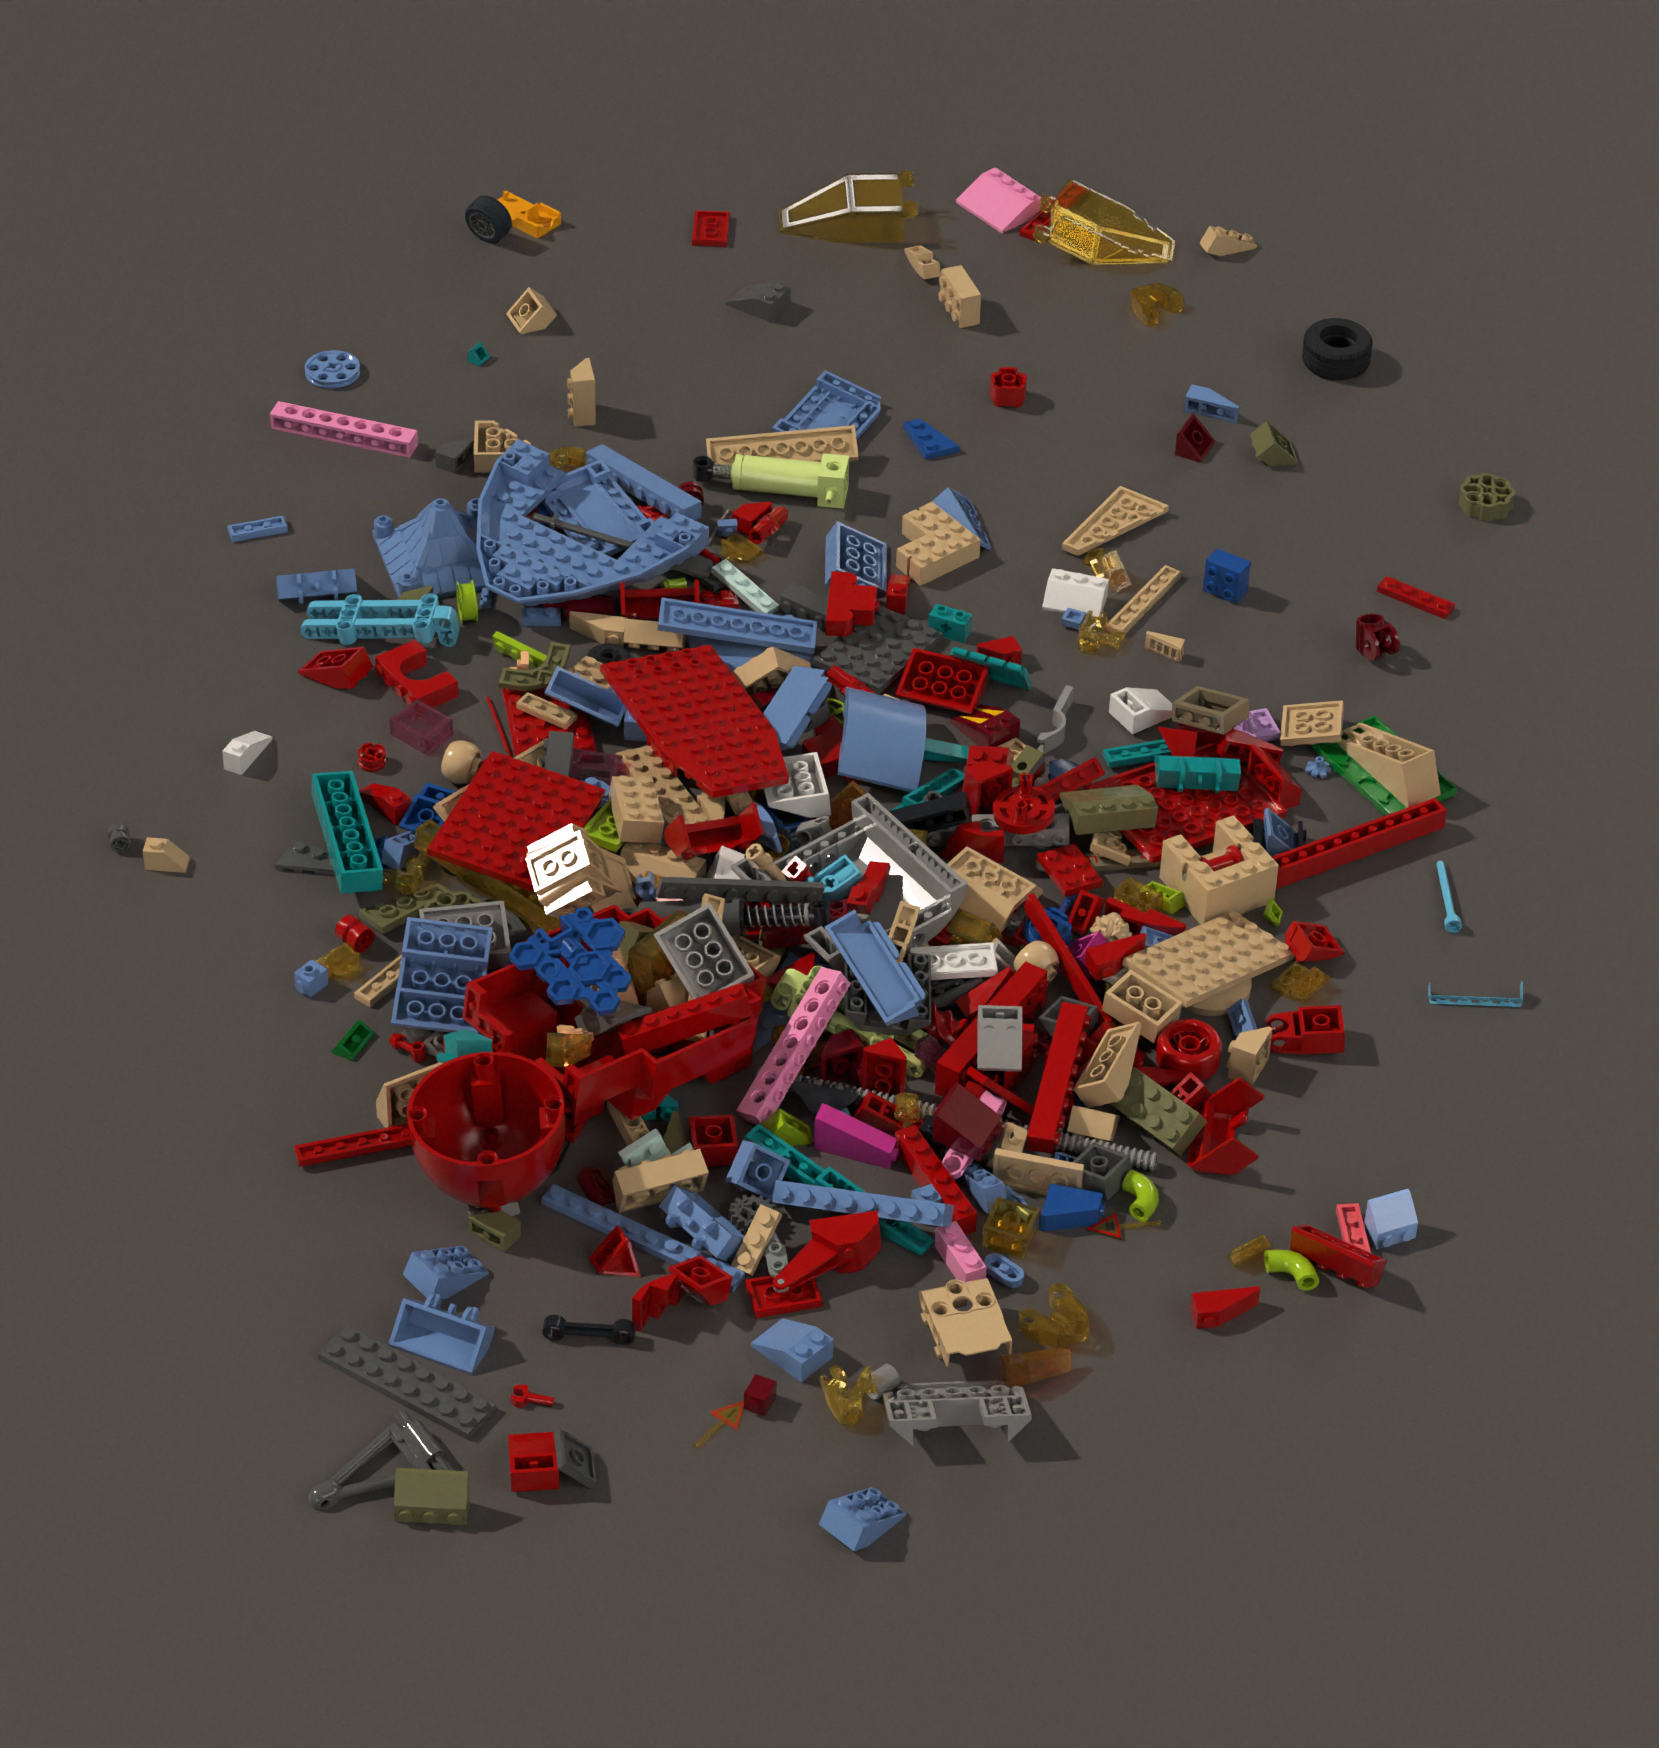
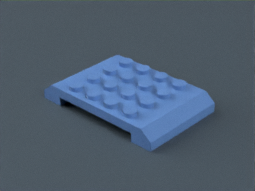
(598, 503)

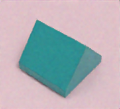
(478, 354)

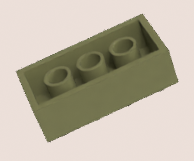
(1159, 1113)

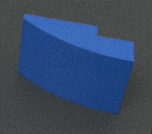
(422, 806)

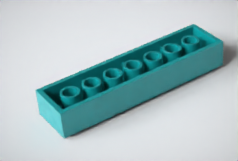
(347, 832)

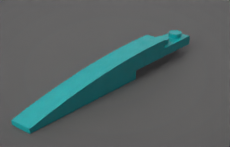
(806, 1171)

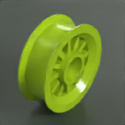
(466, 601)

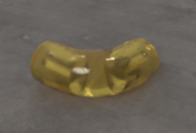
(567, 456)

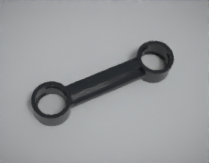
(589, 1329)

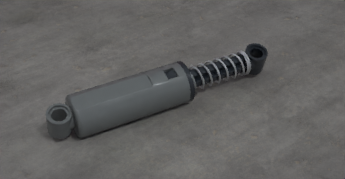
(739, 915)

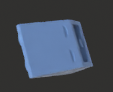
(443, 1270)
(860, 1517)

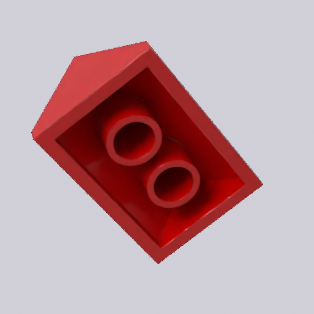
(884, 1068)

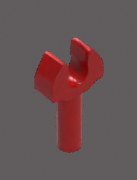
(527, 1396)

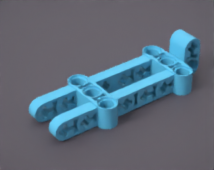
(356, 614)

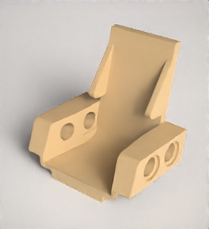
(574, 871)

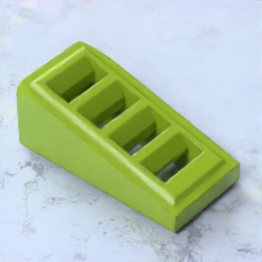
(1172, 899)

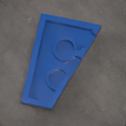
(929, 440)

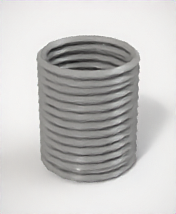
(886, 1379)

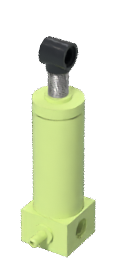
(823, 479)

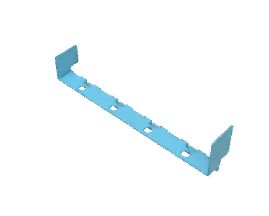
(1481, 1002)

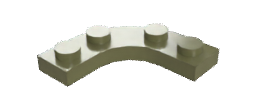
(539, 677)

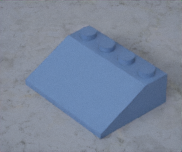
(856, 553)

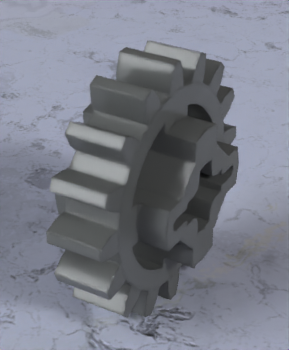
(744, 1210)

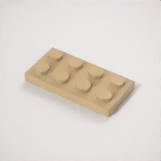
(1034, 1172)

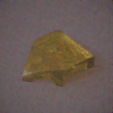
(740, 549)
(341, 963)

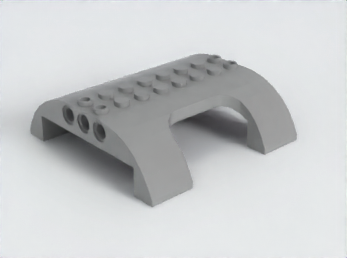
(914, 877)

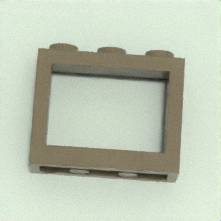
(1216, 710)

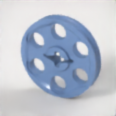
(332, 369)

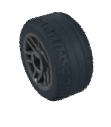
(488, 219)

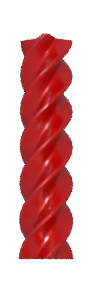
(944, 1026)

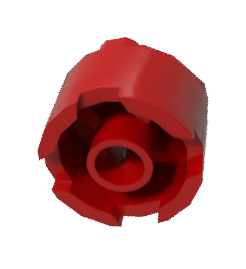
(1008, 387)

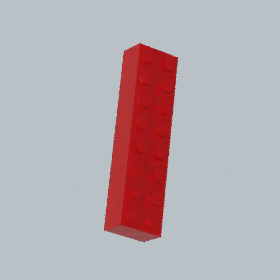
(1023, 989)

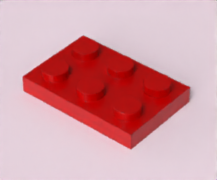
(1069, 870)

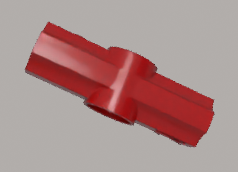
(768, 525)
(842, 680)

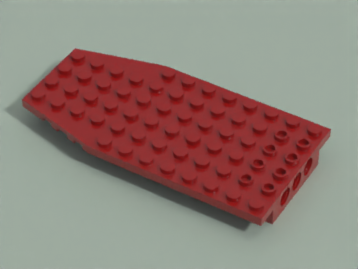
(700, 719)

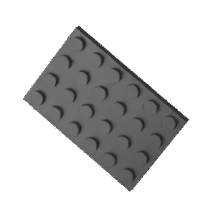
(878, 651)

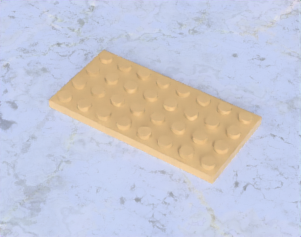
(1209, 958)

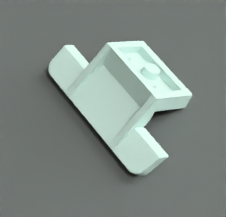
(648, 1147)

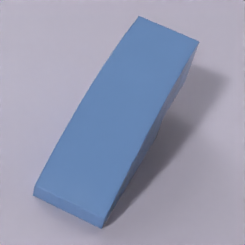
(770, 837)

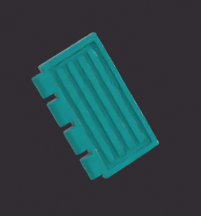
(999, 670)

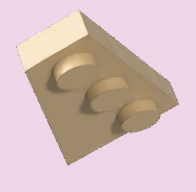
(1110, 846)

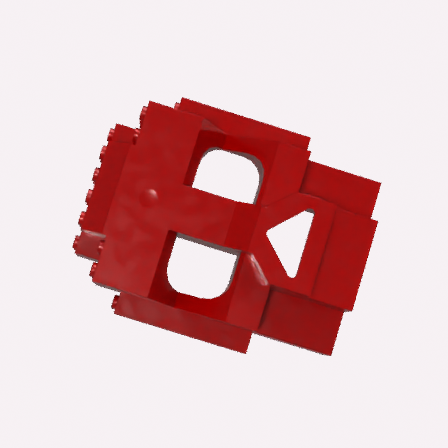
(518, 1014)

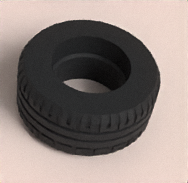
(1337, 349)

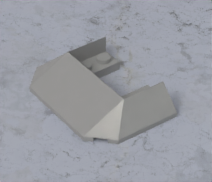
(956, 1404)

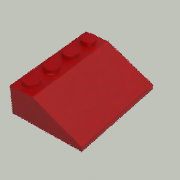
(943, 681)

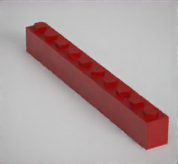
(1359, 841)

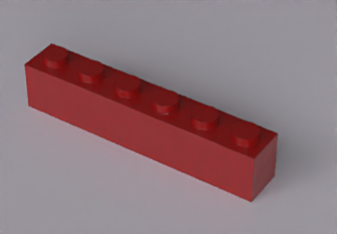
(685, 1020)
(928, 1169)

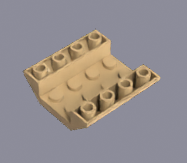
(992, 888)

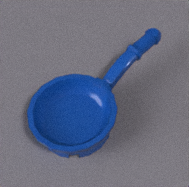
(1058, 918)

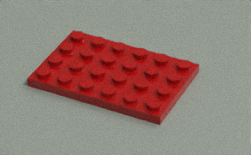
(530, 730)

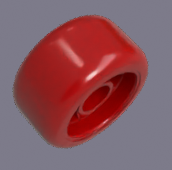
(1189, 1047)

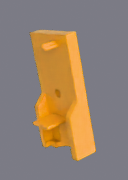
(530, 218)

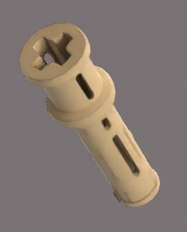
(764, 862)

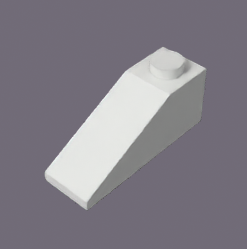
(243, 751)

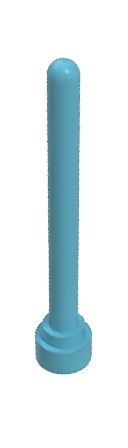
(1452, 921)

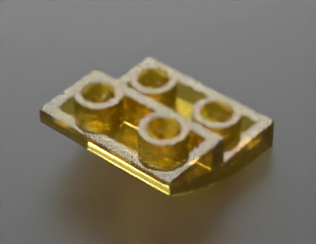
(1299, 982)

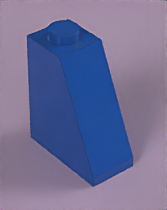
(1070, 1208)

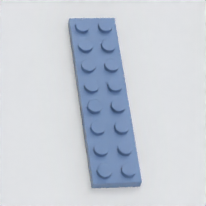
(737, 625)

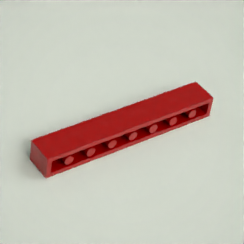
(1057, 1078)

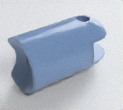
(645, 885)

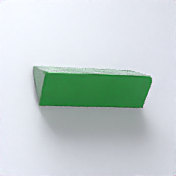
(353, 1040)

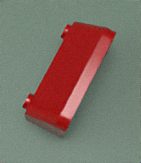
(645, 603)
(709, 836)
(1215, 1146)

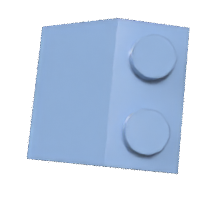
(1391, 1219)

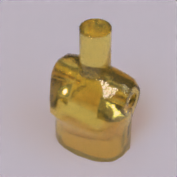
(907, 1109)

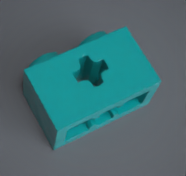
(951, 622)

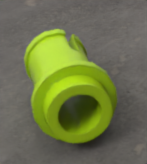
(674, 583)

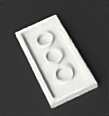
(960, 960)

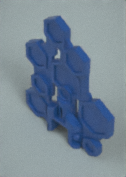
(585, 967)

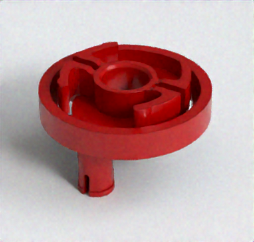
(1013, 803)

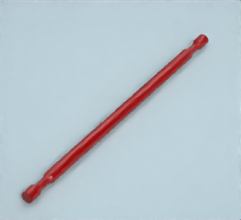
(498, 727)

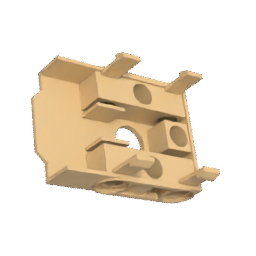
(964, 1331)

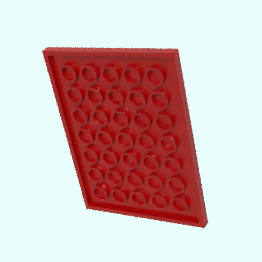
(508, 810)
(1193, 810)

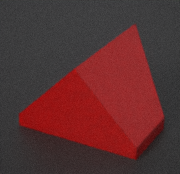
(1179, 741)
(615, 1255)

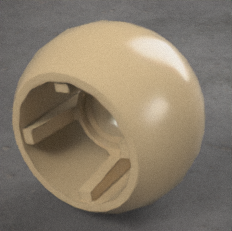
(461, 762)
(1040, 955)

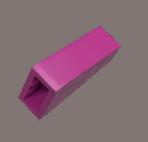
(853, 1139)

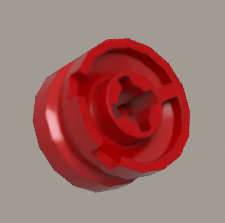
(371, 757)

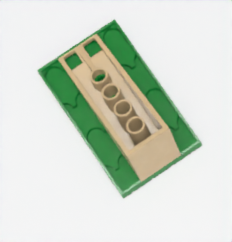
(1386, 767)

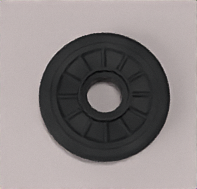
(615, 651)

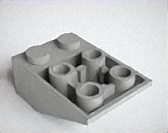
(999, 1038)

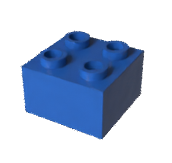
(1226, 575)

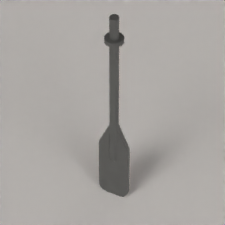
(695, 566)

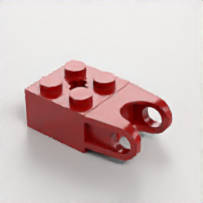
(1309, 1030)

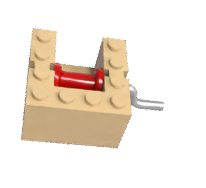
(1231, 878)

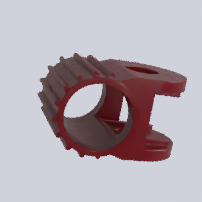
(1375, 630)

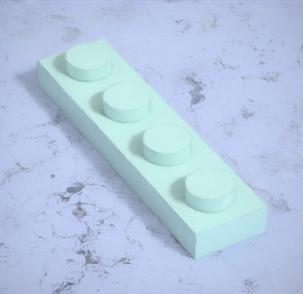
(744, 587)

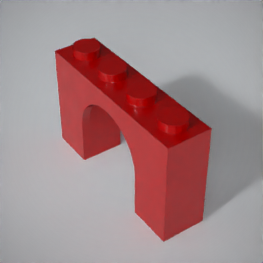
(406, 658)

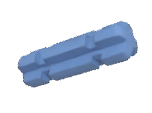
(486, 598)

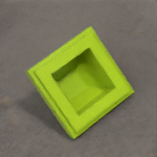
(1272, 912)

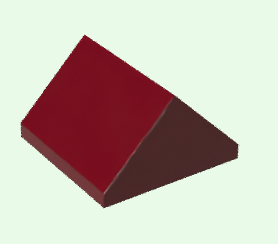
(1193, 440)

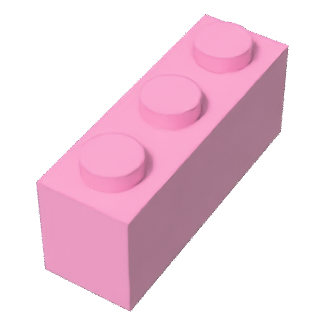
(959, 1253)

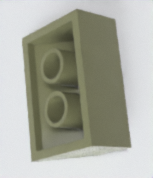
(431, 1496)

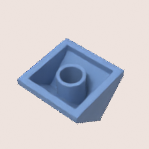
(1277, 834)

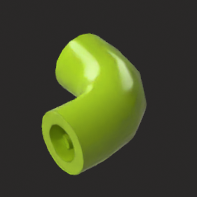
(1146, 1194)
(1293, 1264)

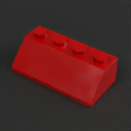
(1337, 1255)

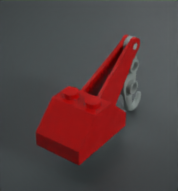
(836, 1243)

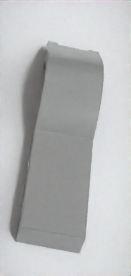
(1055, 738)

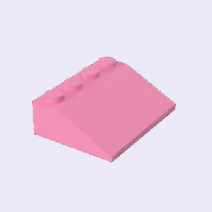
(1000, 201)

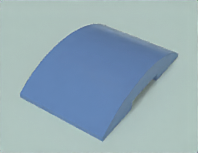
(882, 740)
(434, 973)

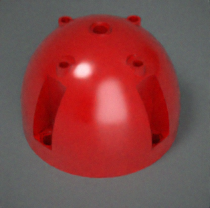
(487, 1127)

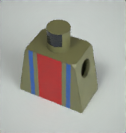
(1028, 761)

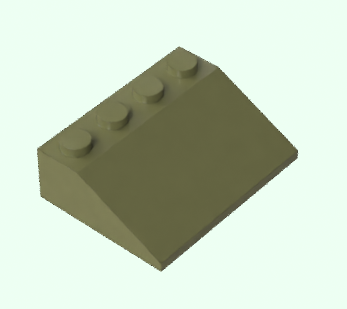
(1110, 809)

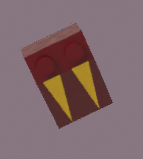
(988, 725)

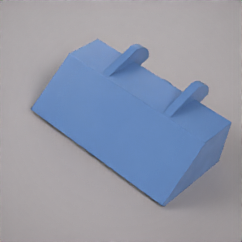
(316, 584)
(586, 696)
(702, 1222)
(441, 1334)

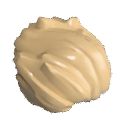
(1111, 927)

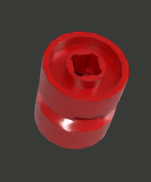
(354, 933)

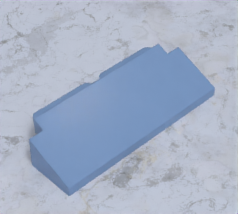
(798, 695)
(874, 964)

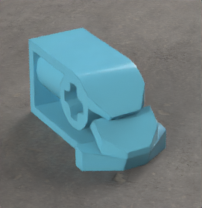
(838, 879)

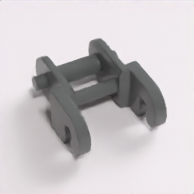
(1017, 920)

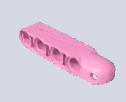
(957, 1162)

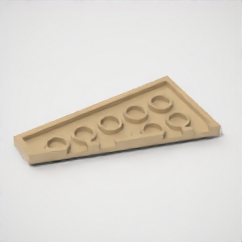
(1114, 517)

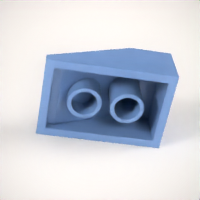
(795, 1347)

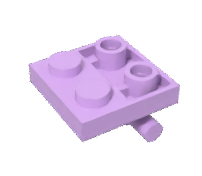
(1260, 725)

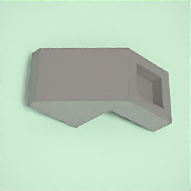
(432, 1041)

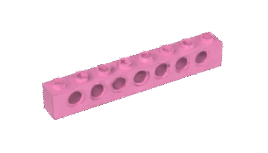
(344, 429)
(793, 1046)

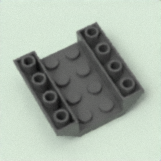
(864, 1014)

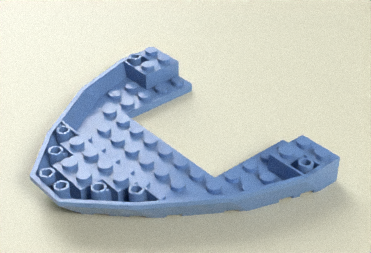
(544, 566)

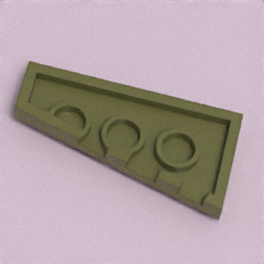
(394, 914)

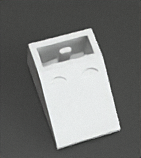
(1139, 708)

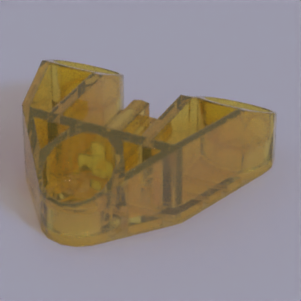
(1147, 298)
(1064, 1324)

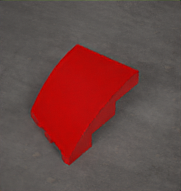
(970, 835)
(654, 1298)

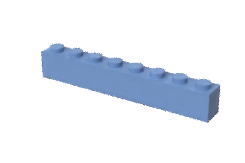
(646, 485)
(857, 1202)

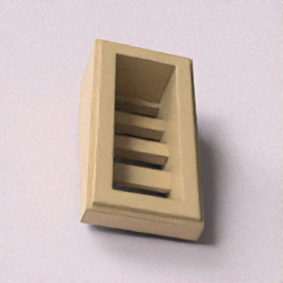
(1175, 645)

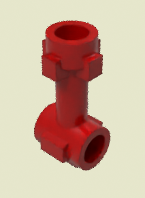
(416, 1048)

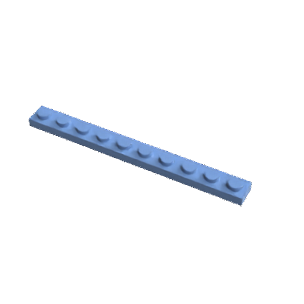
(638, 1234)

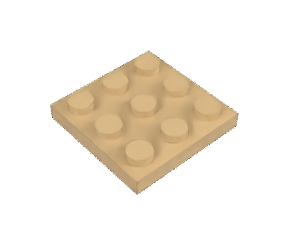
(1312, 723)

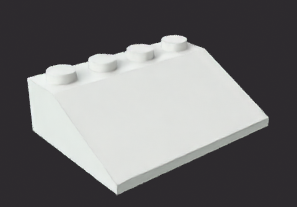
(806, 790)

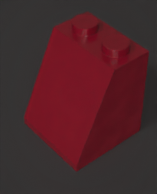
(966, 1123)

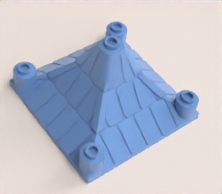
(431, 549)

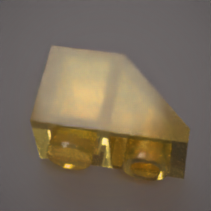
(1111, 568)
(567, 1049)

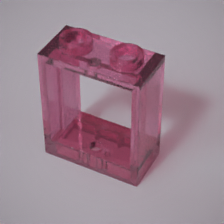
(429, 740)
(596, 760)

